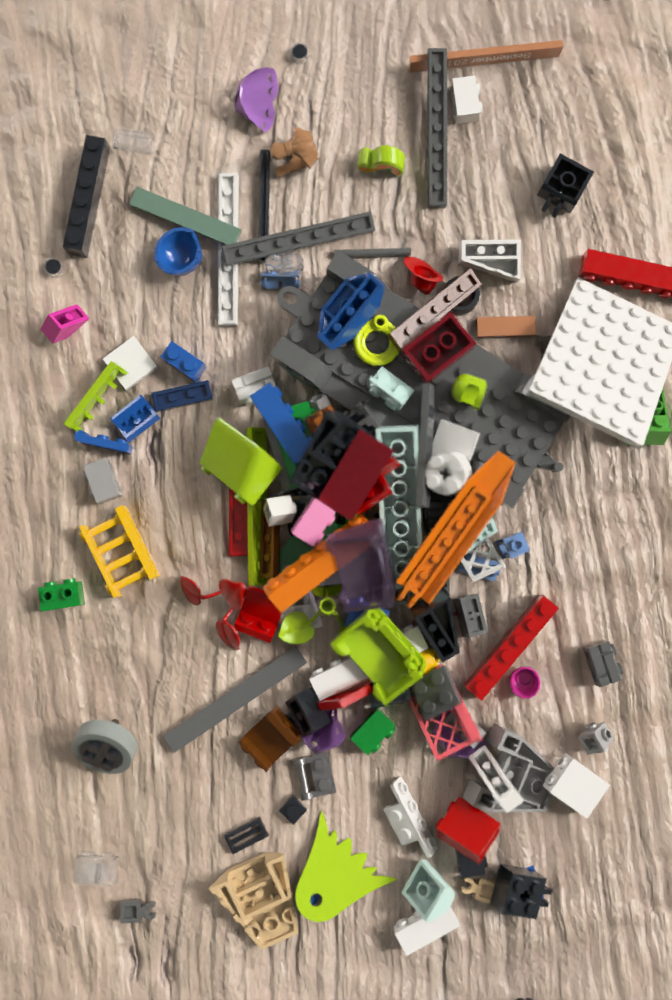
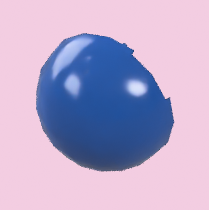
(178, 252)

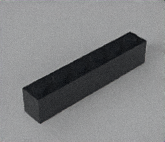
(86, 196)

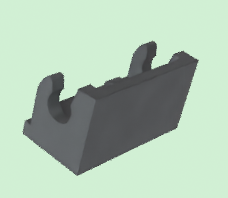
(470, 615)

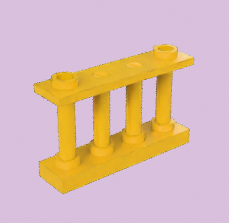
(139, 552)

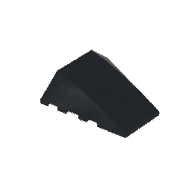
(325, 452)

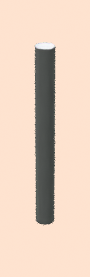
(376, 252)

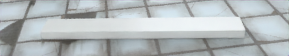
(228, 275)

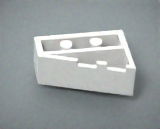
(493, 257)

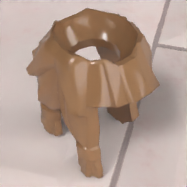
(300, 147)

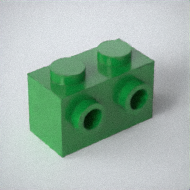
(61, 595)

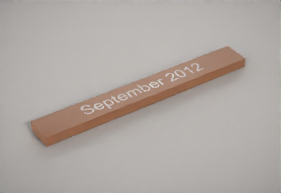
(492, 55)

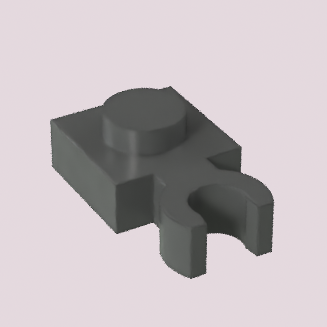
(133, 910)

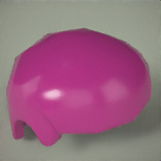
(525, 682)

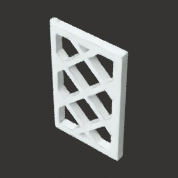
(486, 570)

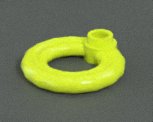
(361, 349)

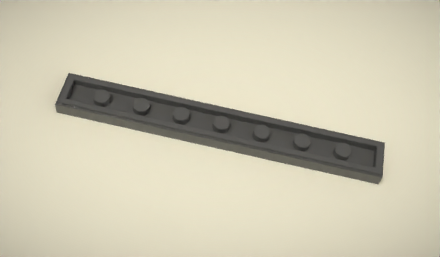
(436, 127)
(298, 238)
(235, 699)

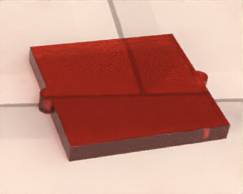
(353, 687)

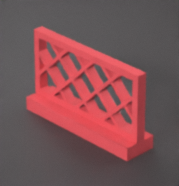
(463, 718)

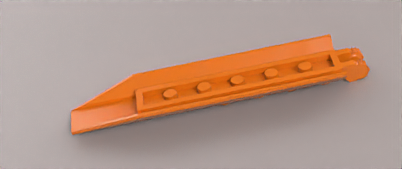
(456, 530)

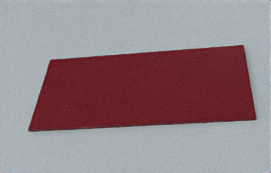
(356, 475)

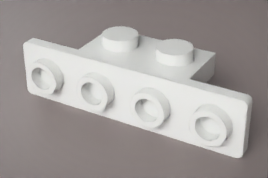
(407, 819)

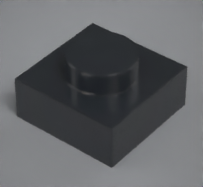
(293, 809)

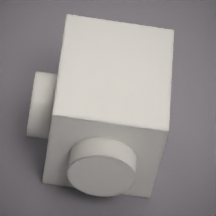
(279, 510)

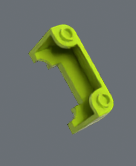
(238, 462)
(381, 653)

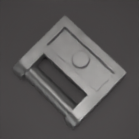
(321, 773)

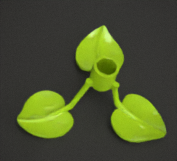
(297, 628)

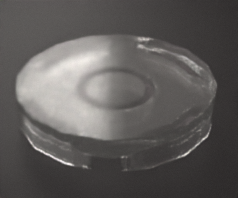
(284, 264)

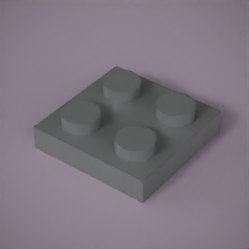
(436, 693)

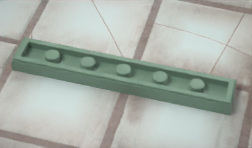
(185, 217)

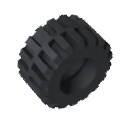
(437, 507)

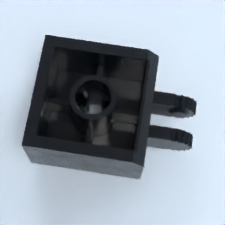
(561, 194)
(519, 892)

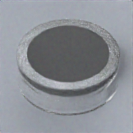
(299, 53)
(53, 267)

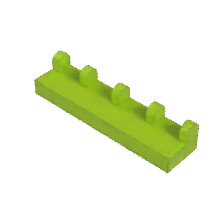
(94, 395)

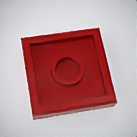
(342, 701)

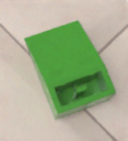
(659, 426)

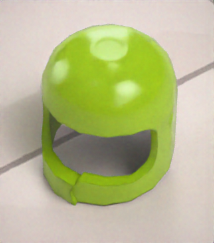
(469, 390)

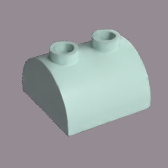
(428, 892)

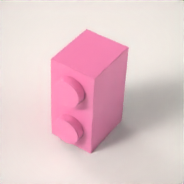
(313, 522)

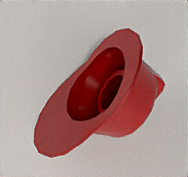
(422, 274)

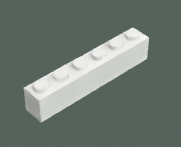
(347, 672)

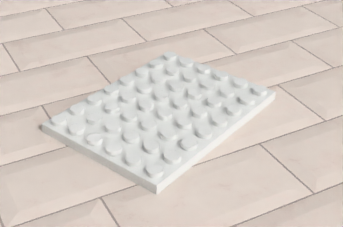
(605, 363)

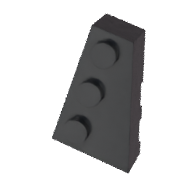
(438, 624)

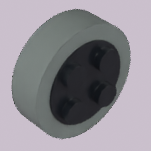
(104, 746)

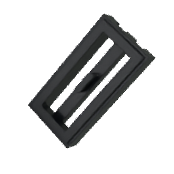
(261, 827)

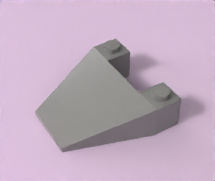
(523, 768)

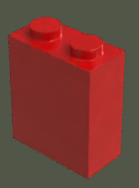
(468, 829)

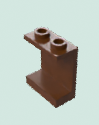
(270, 738)

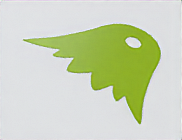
(334, 876)

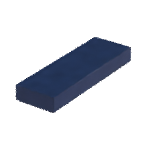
(182, 396)

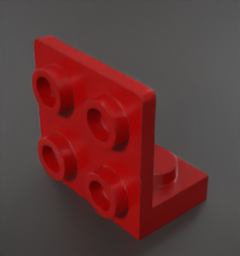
(258, 615)

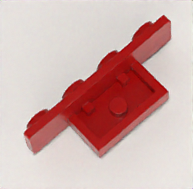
(381, 488)

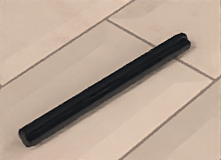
(264, 195)

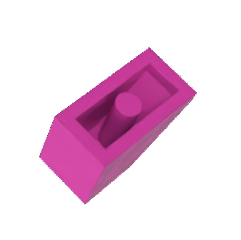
(63, 323)

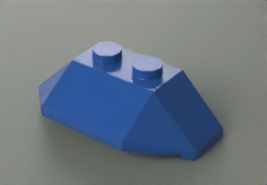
(349, 309)

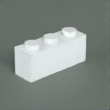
(496, 779)
(416, 933)

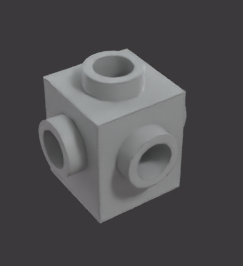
(596, 738)

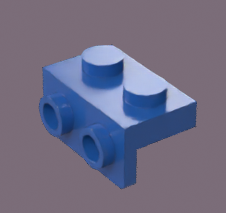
(135, 418)

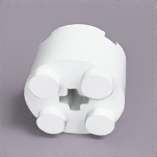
(438, 479)

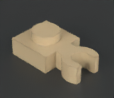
(482, 889)

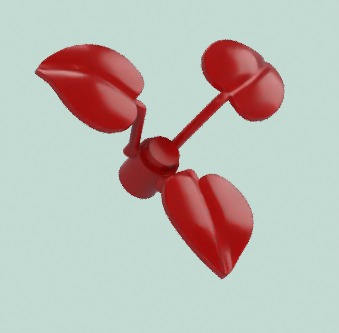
(233, 594)

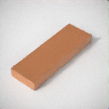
(506, 326)

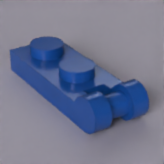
(103, 442)

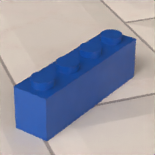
(281, 421)

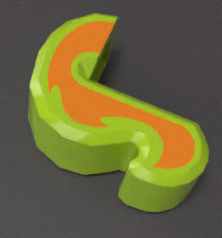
(381, 158)

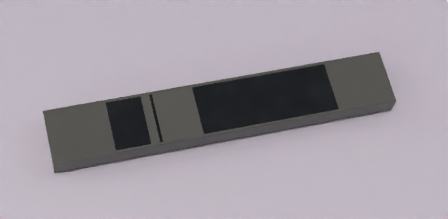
(425, 443)

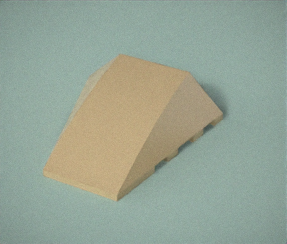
(259, 898)

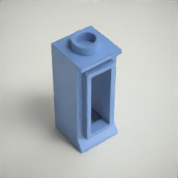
(514, 544)

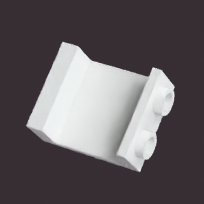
(575, 785)

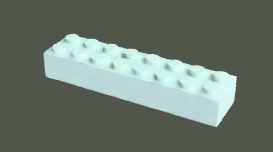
(399, 511)

